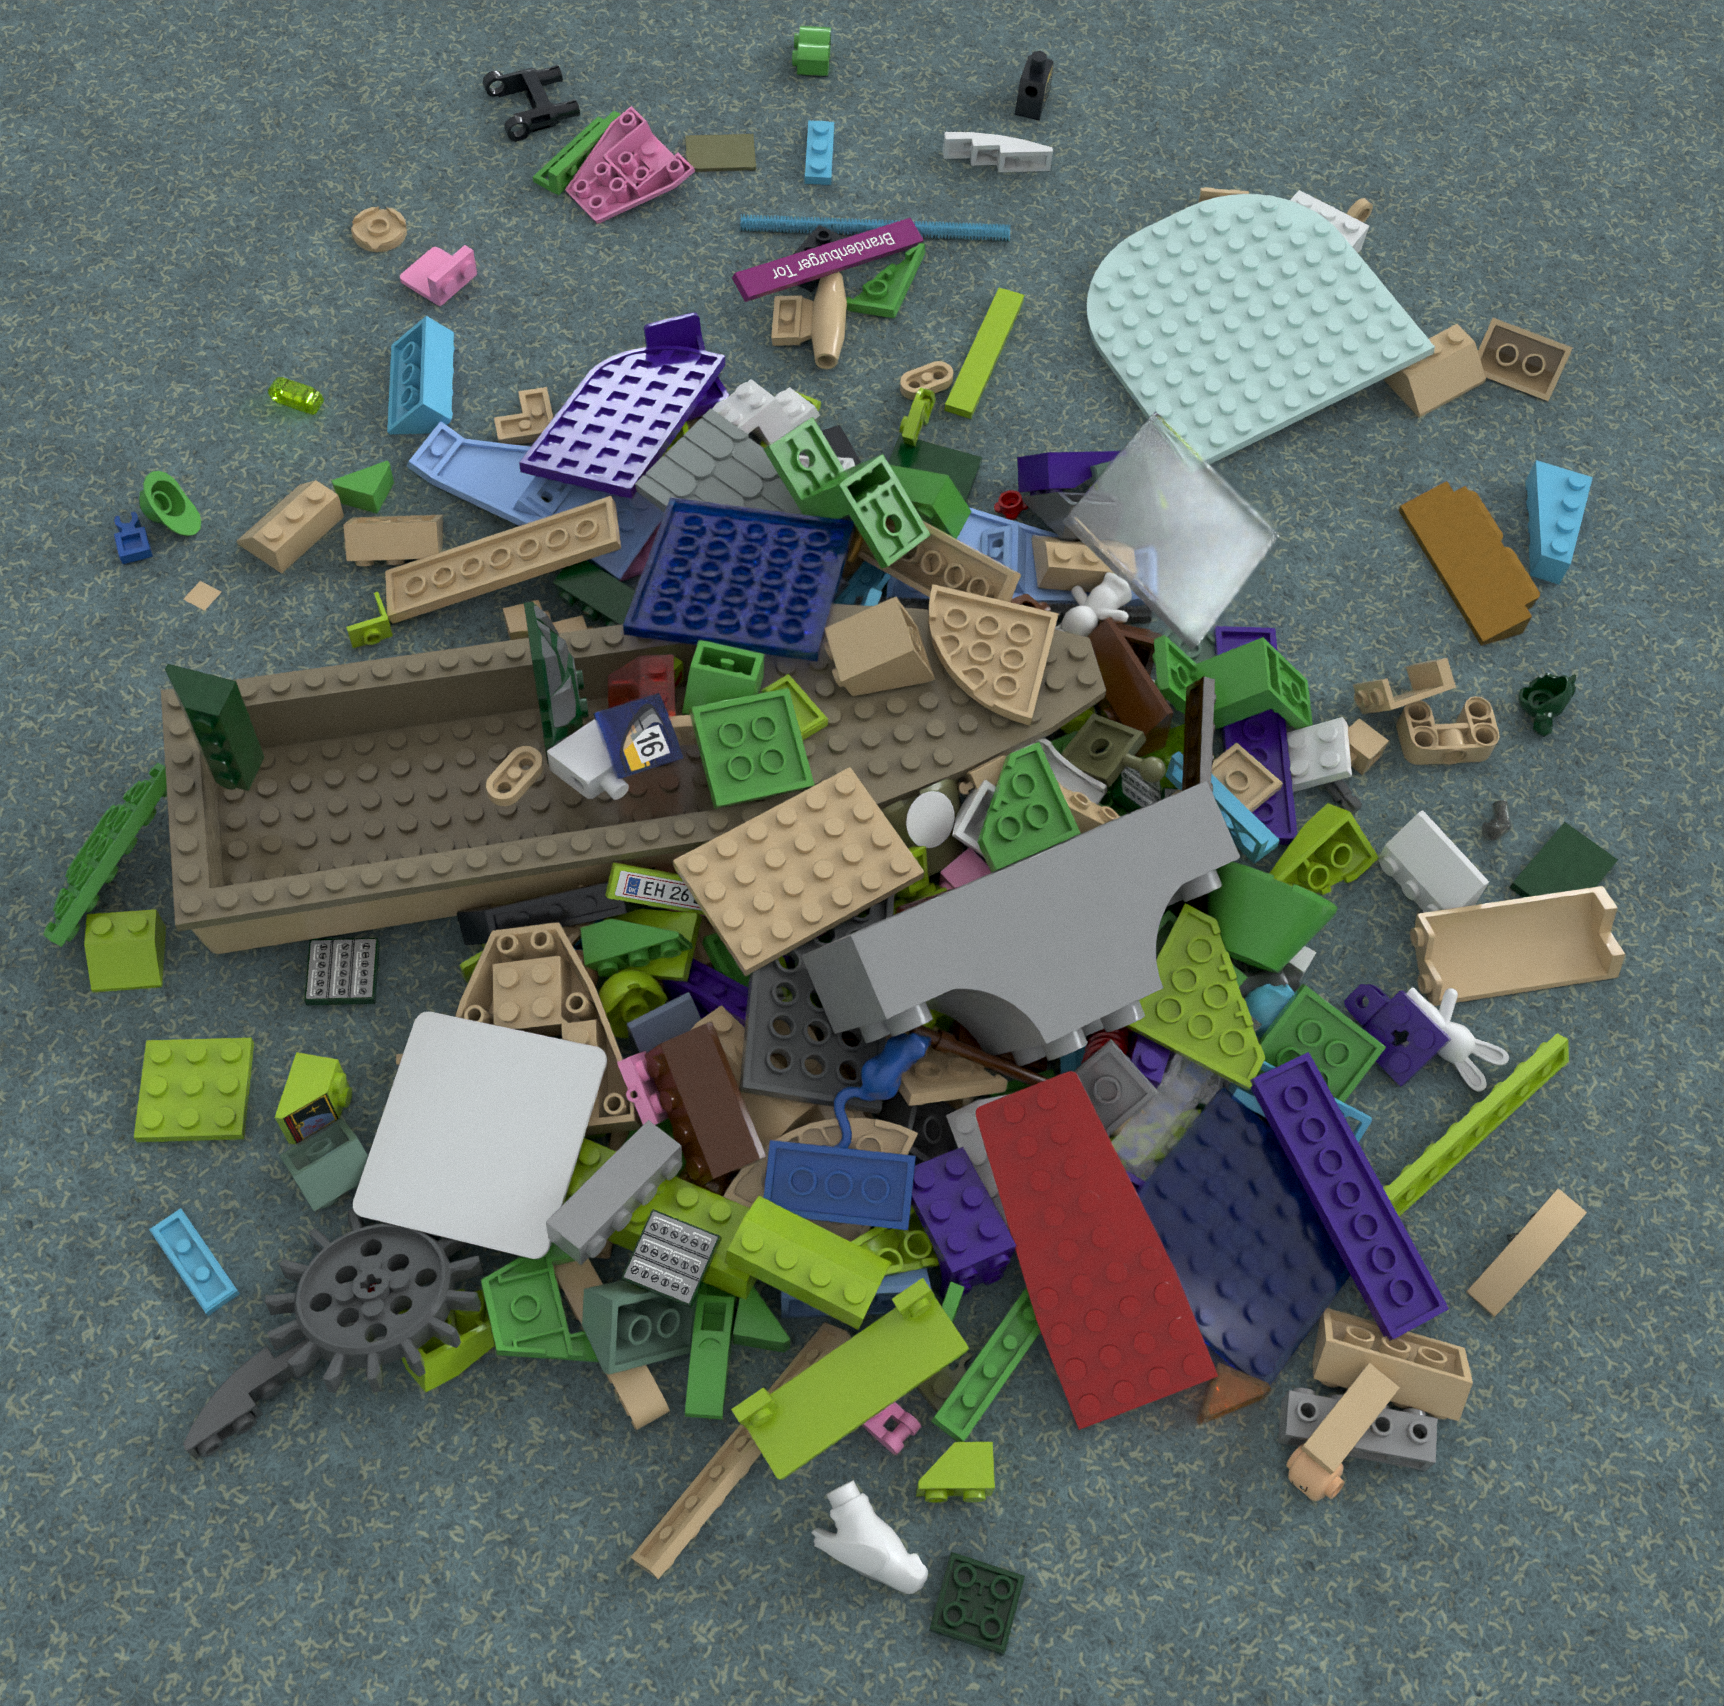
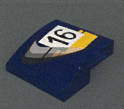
(638, 735)

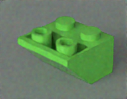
(722, 674)

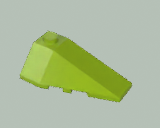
(1326, 852)
(903, 1248)
(445, 1361)

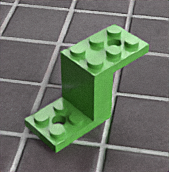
(864, 491)
(1245, 682)

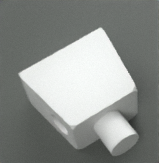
(586, 764)

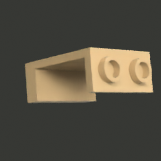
(1426, 680)

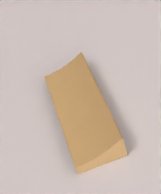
(948, 564)

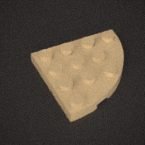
(992, 648)
(866, 1135)

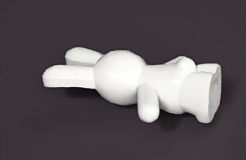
(1098, 606)
(1462, 1040)

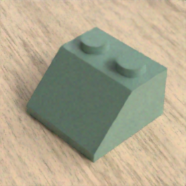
(326, 1164)

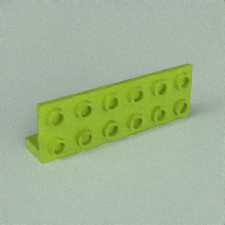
(852, 1382)

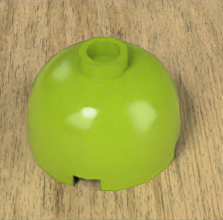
(629, 997)

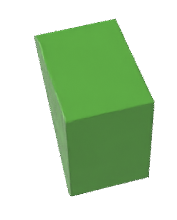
(366, 487)
(757, 1325)

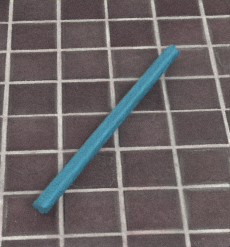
(863, 226)

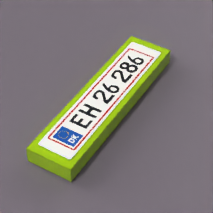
(650, 888)

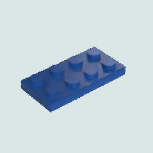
(841, 1184)

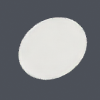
(930, 819)

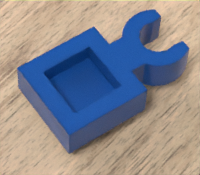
(132, 540)

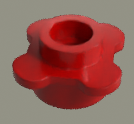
(1010, 504)

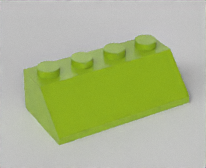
(807, 1262)

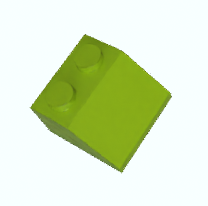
(125, 950)

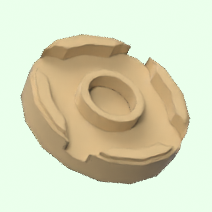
(378, 237)

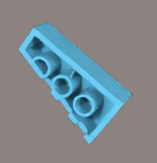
(1555, 516)

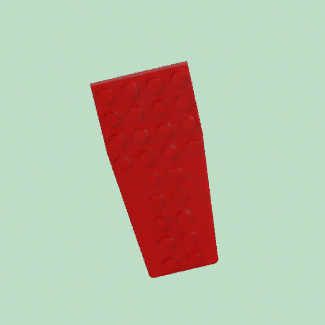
(1089, 1254)

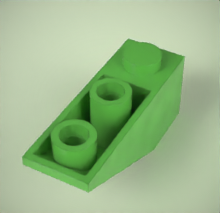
(623, 944)

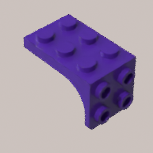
(686, 332)
(961, 1221)

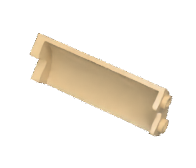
(1517, 945)

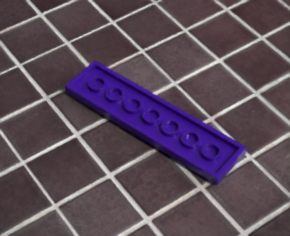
(1263, 738)
(1348, 1197)

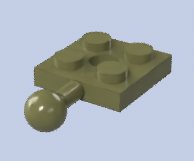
(1122, 746)

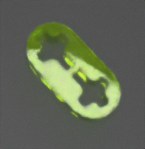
(296, 395)

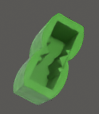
(812, 50)

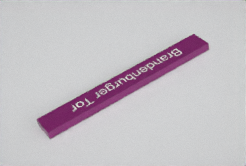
(826, 259)

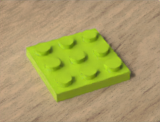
(194, 1090)

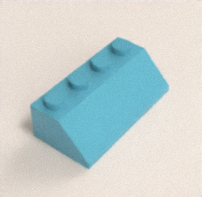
(421, 379)

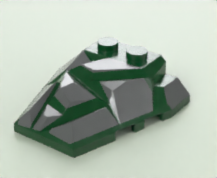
(555, 679)

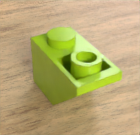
(961, 1471)

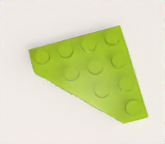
(1200, 1003)

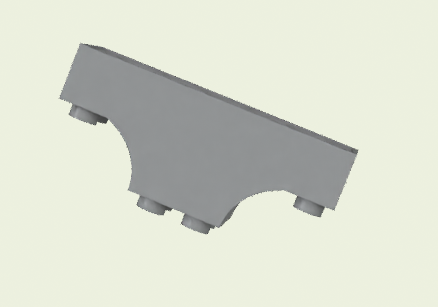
(1037, 946)

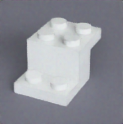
(764, 415)

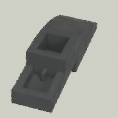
(234, 1403)

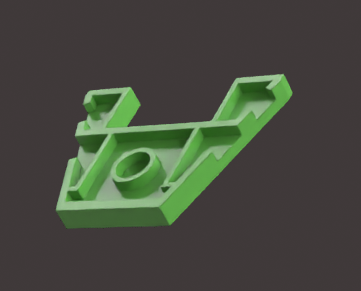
(529, 1312)

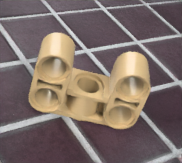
(1460, 742)

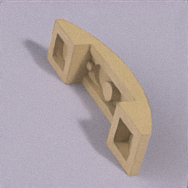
(1526, 1252)

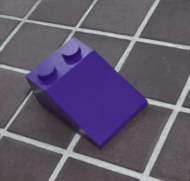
(1057, 470)

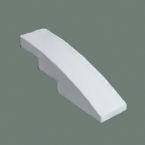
(1006, 152)

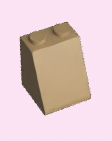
(878, 650)

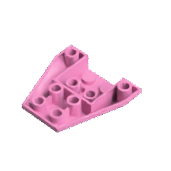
(626, 169)

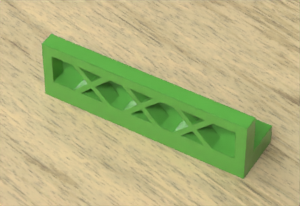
(568, 161)

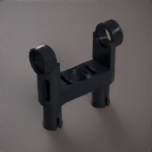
(543, 112)

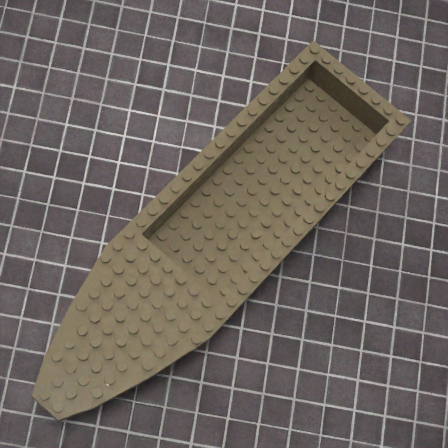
(382, 769)

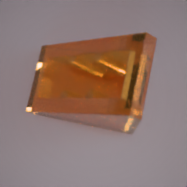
(1229, 1393)

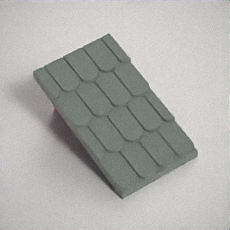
(717, 466)

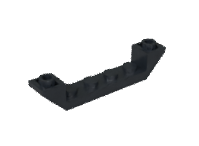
(565, 907)

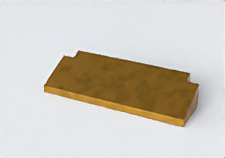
(1472, 561)

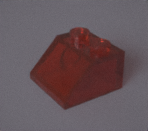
(643, 678)

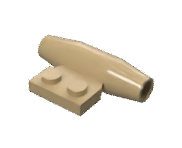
(822, 320)

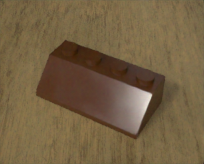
(1130, 691)
(704, 1105)

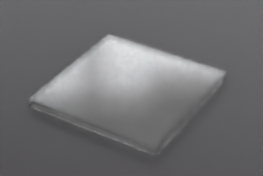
(1171, 529)

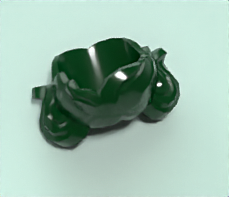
(1546, 699)

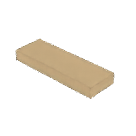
(1350, 1418)

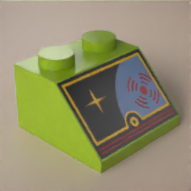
(312, 1096)

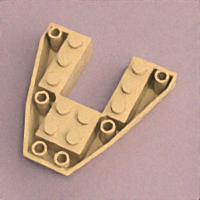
(539, 986)

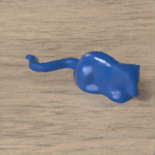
(881, 1076)

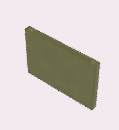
(721, 152)

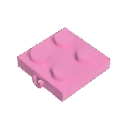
(638, 1079)

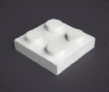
(1319, 754)

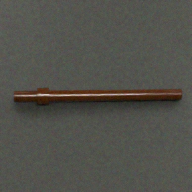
(946, 1042)

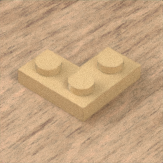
(530, 423)

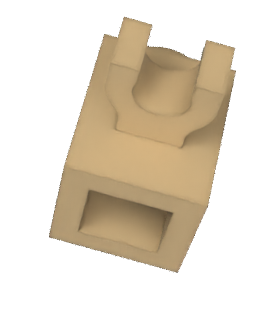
(1365, 746)

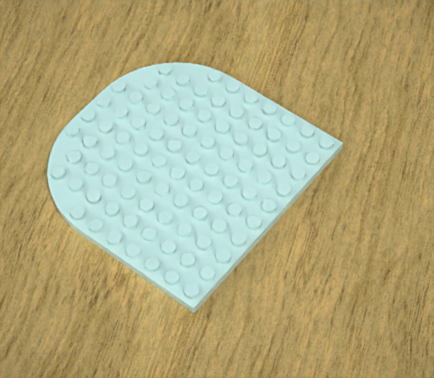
(1244, 320)

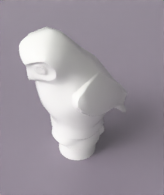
(868, 1542)

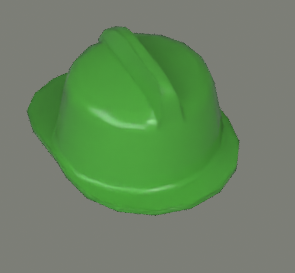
(168, 505)

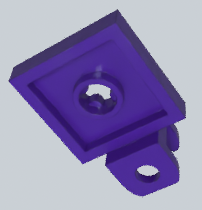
(1400, 1013)

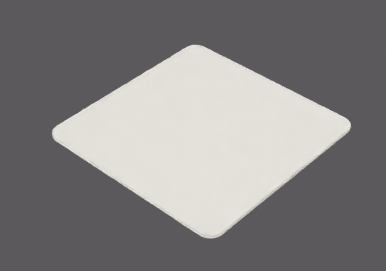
(480, 1133)

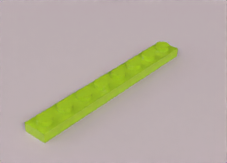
(1477, 1124)

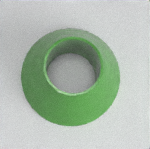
(1265, 918)

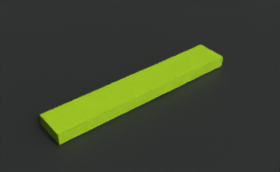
(984, 353)

